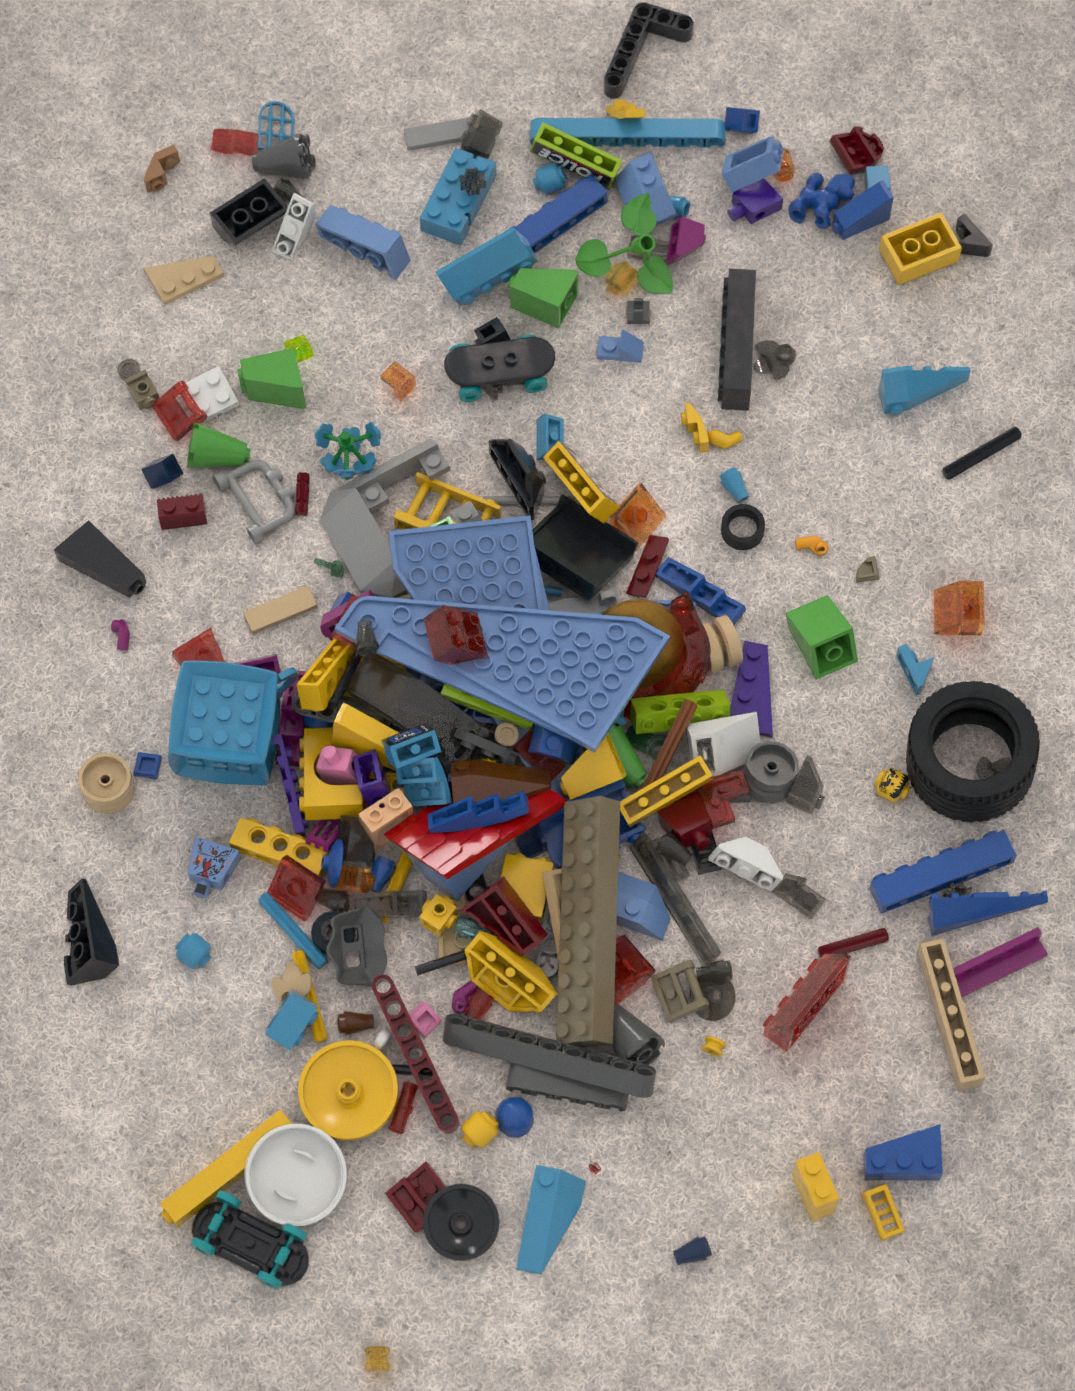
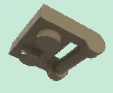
(672, 993)

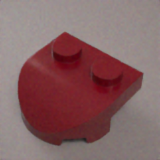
(857, 149)

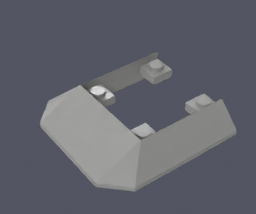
(355, 531)

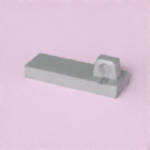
(598, 604)

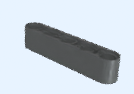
(556, 1087)

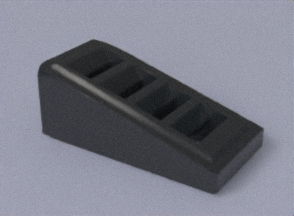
(705, 867)

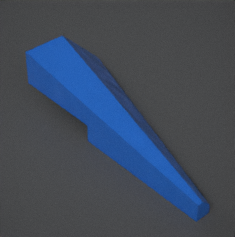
(965, 910)

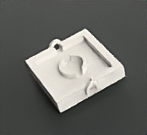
(212, 393)

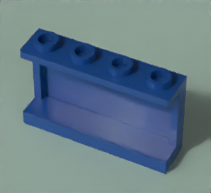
(553, 826)

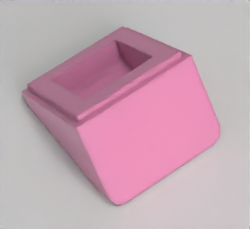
(424, 1018)

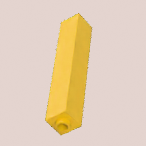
(217, 1176)

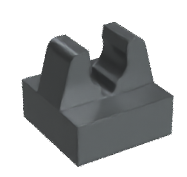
(638, 311)

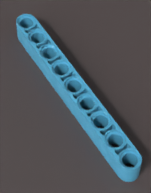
(638, 131)

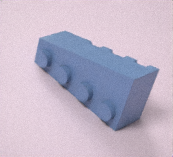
(364, 239)

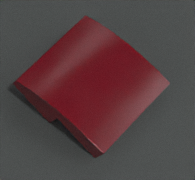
(414, 1193)

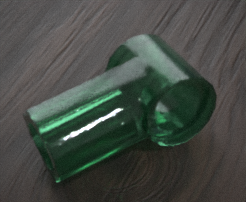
(645, 742)

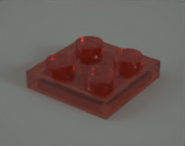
(296, 887)

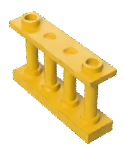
(408, 520)

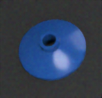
(333, 863)

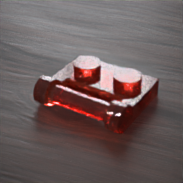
(173, 415)

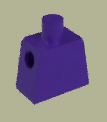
(755, 202)
(371, 789)

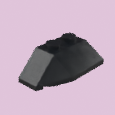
(519, 473)

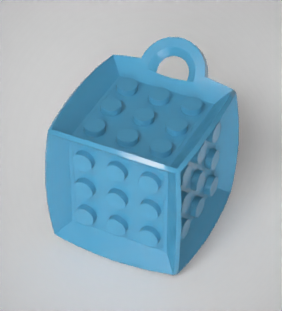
(226, 721)

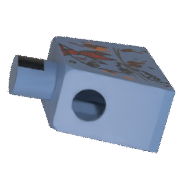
(211, 865)

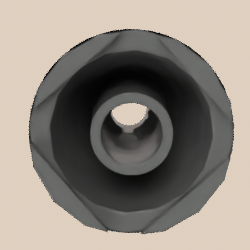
(634, 1038)

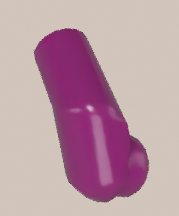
(123, 634)
(461, 997)

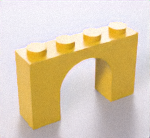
(320, 799)

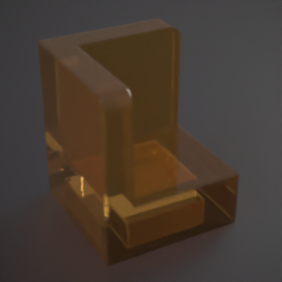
(399, 379)

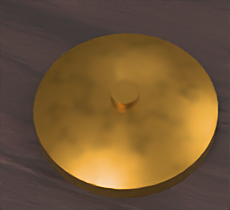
(662, 619)

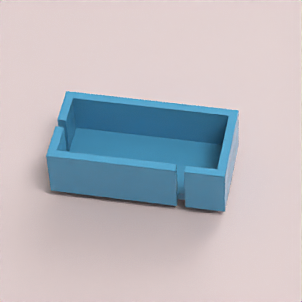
(450, 209)

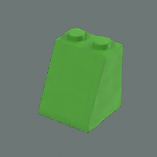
(544, 293)
(272, 379)
(823, 636)

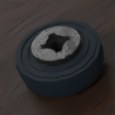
(322, 934)

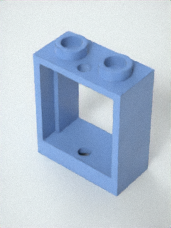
(753, 163)

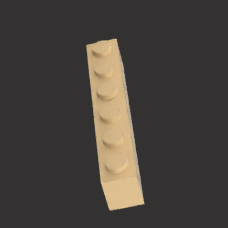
(951, 1014)

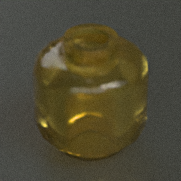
(621, 278)

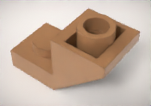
(155, 176)

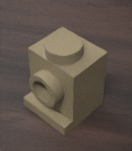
(142, 390)

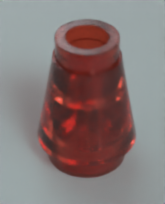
(478, 1004)

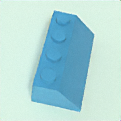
(487, 266)

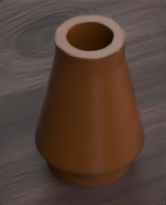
(354, 1022)

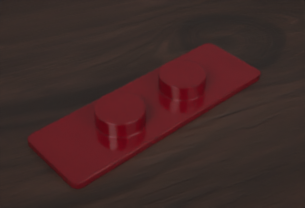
(647, 566)

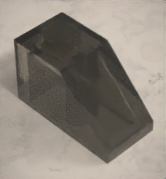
(807, 788)
(357, 845)

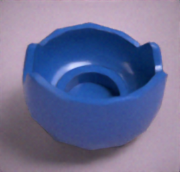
(514, 1117)

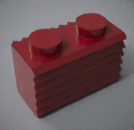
(182, 511)

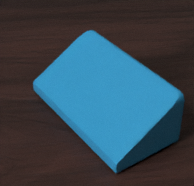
(548, 432)

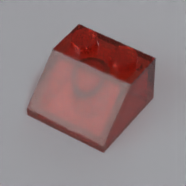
(631, 969)

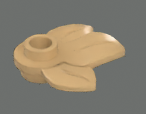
(293, 980)

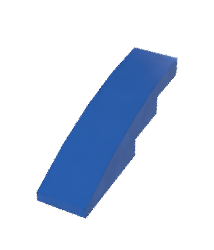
(706, 595)
(469, 815)

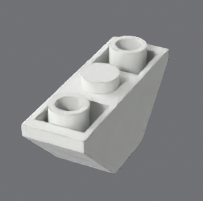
(295, 226)
(748, 861)

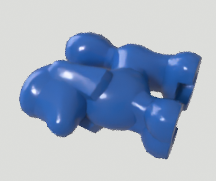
(822, 201)

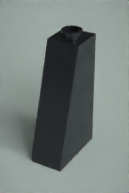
(101, 560)

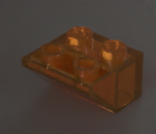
(959, 608)

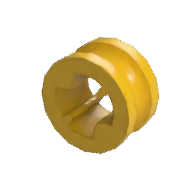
(713, 1046)

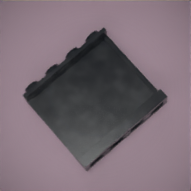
(580, 548)

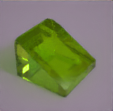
(301, 347)

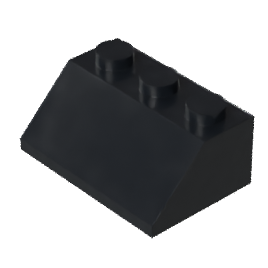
(248, 212)

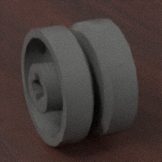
(770, 771)

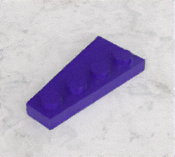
(753, 687)
(289, 777)

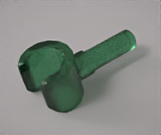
(336, 567)

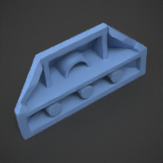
(641, 177)
(641, 907)

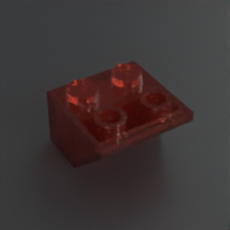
(455, 635)

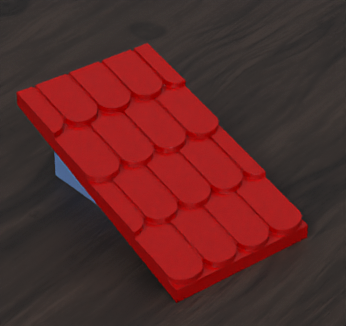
(458, 858)

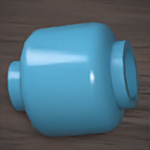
(550, 178)
(193, 951)

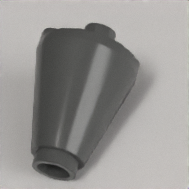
(286, 158)

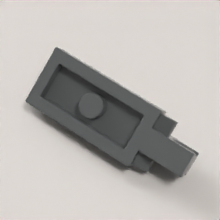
(488, 748)

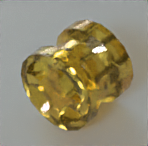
(377, 1358)

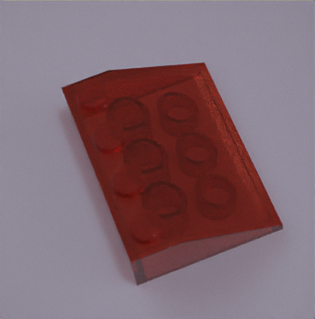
(807, 999)

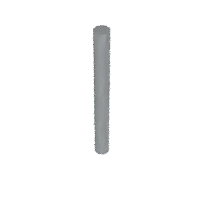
(511, 500)

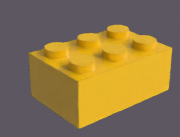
(920, 248)

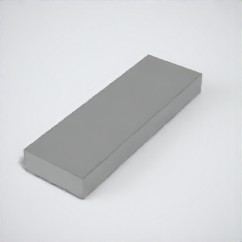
(435, 134)

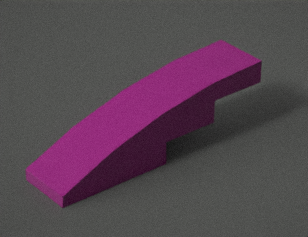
(291, 723)

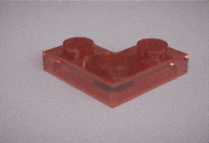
(717, 795)

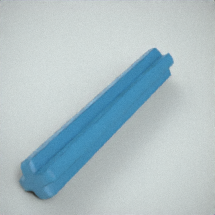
(292, 930)

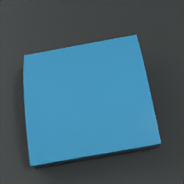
(424, 782)

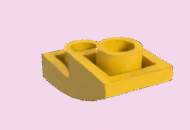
(624, 110)
(695, 425)

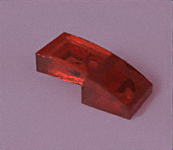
(233, 140)
(536, 760)

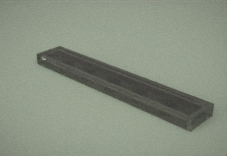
(675, 900)

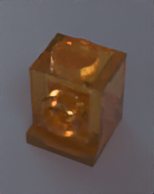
(355, 879)

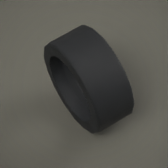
(741, 543)

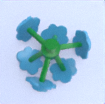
(348, 442)

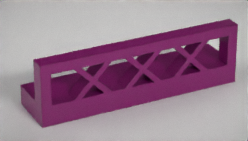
(999, 962)

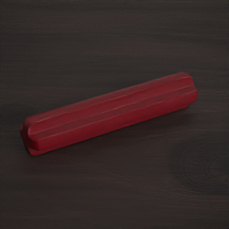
(855, 943)

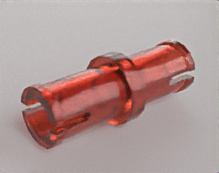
(403, 1108)

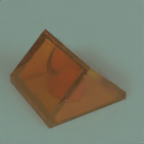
(638, 515)

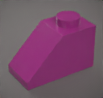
(684, 239)

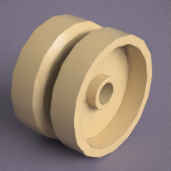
(723, 643)
(106, 783)

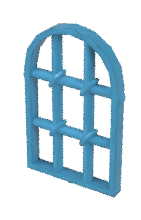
(271, 117)

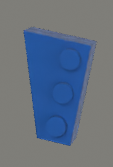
(906, 1158)

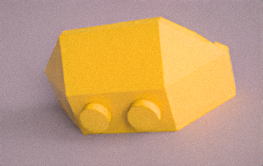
(507, 975)

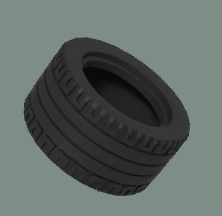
(978, 705)

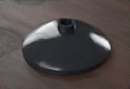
(465, 1204)

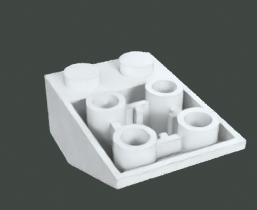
(723, 741)

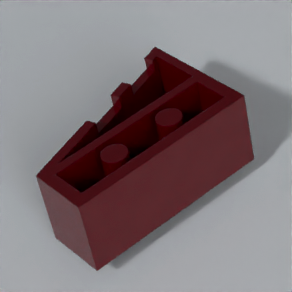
(506, 916)

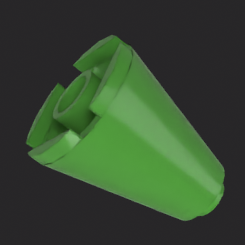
(214, 449)
(630, 761)

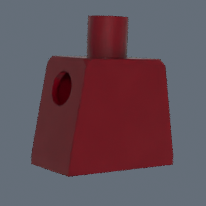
(687, 821)

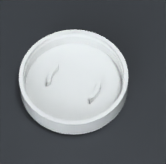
(295, 1174)

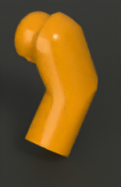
(813, 543)

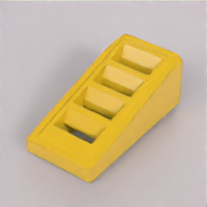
(870, 1205)

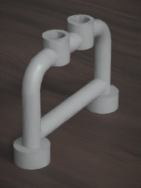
(274, 477)

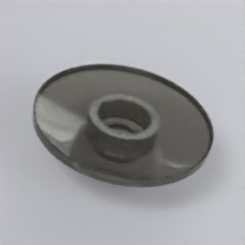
(709, 983)

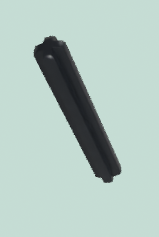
(981, 453)

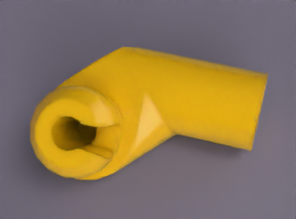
(723, 440)

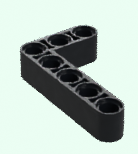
(654, 21)

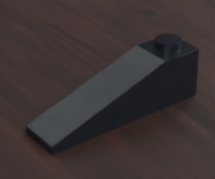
(92, 945)

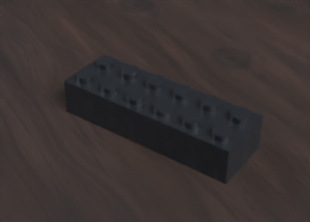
(737, 339)

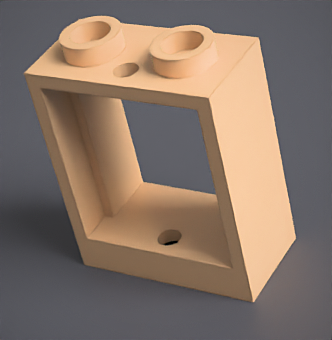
(379, 820)

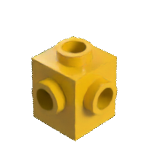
(438, 914)

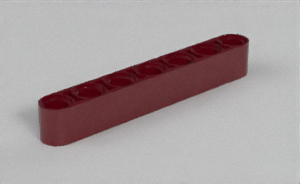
(406, 1045)

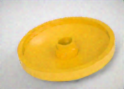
(348, 1090)

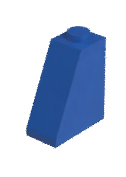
(864, 211)

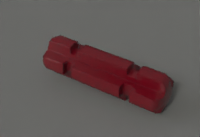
(302, 494)

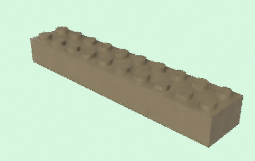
(588, 922)

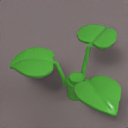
(636, 216)

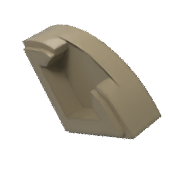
(867, 570)

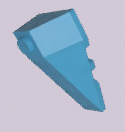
(906, 388)
(551, 1208)

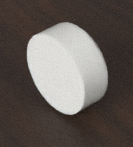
(383, 1039)

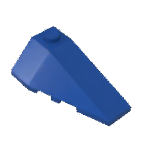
(553, 745)

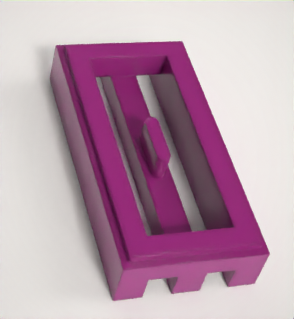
(312, 837)

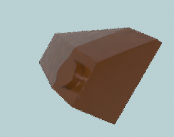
(488, 778)

